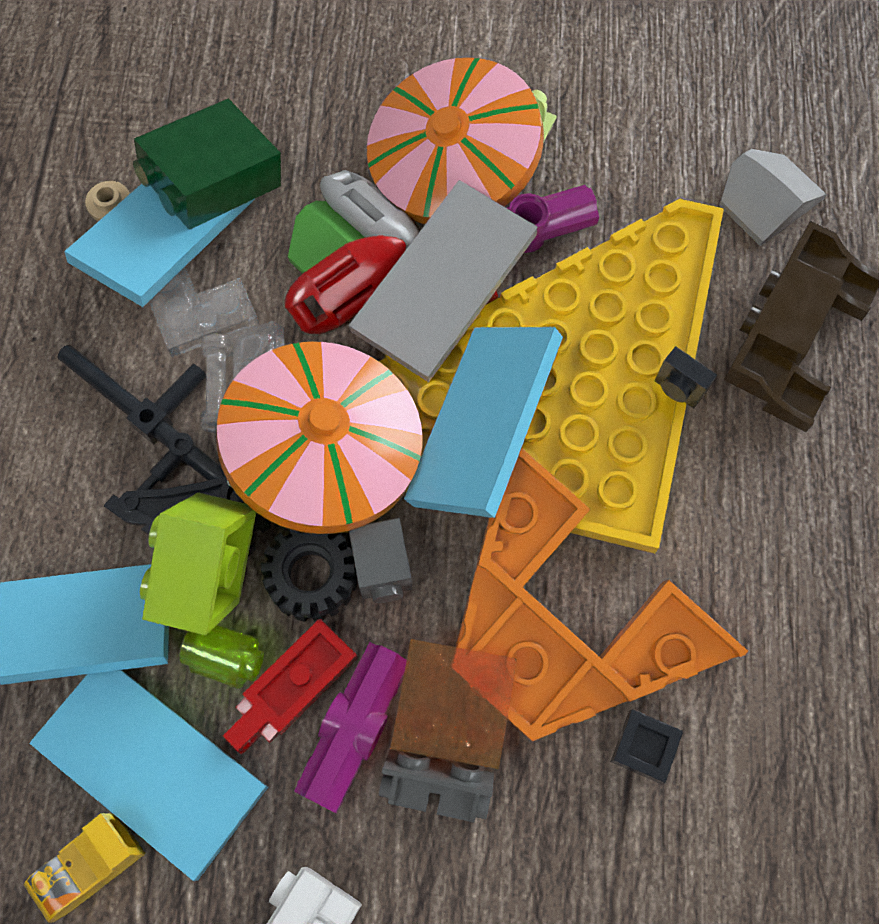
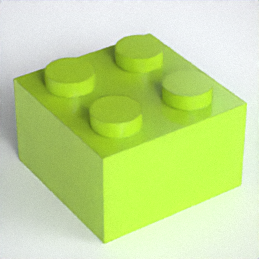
(197, 562)

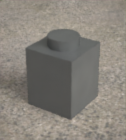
(381, 561)

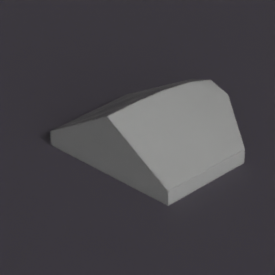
(767, 194)

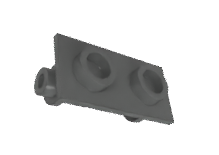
(462, 786)

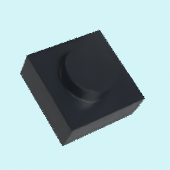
(684, 378)
(647, 746)

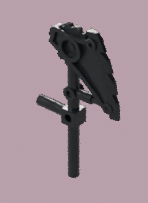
(154, 424)

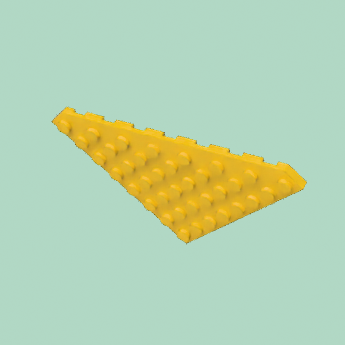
(601, 413)

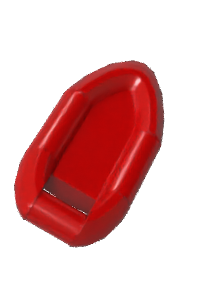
(342, 282)

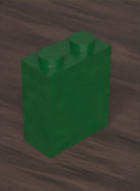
(207, 163)

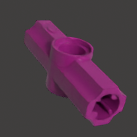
(557, 213)
(352, 727)

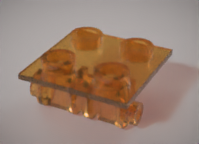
(454, 704)

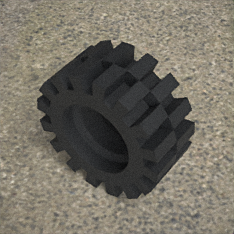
(309, 603)

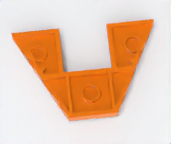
(555, 671)

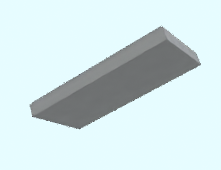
(443, 280)

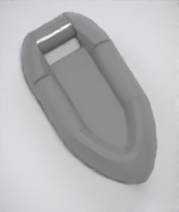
(366, 207)

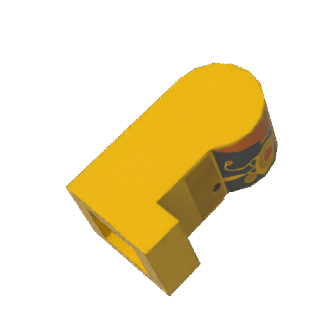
(83, 866)

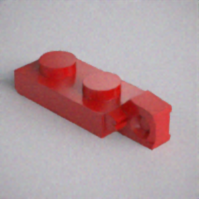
(290, 686)

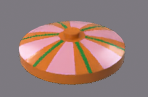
(453, 125)
(318, 437)

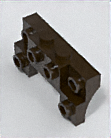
(782, 331)

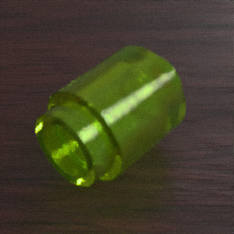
(223, 656)

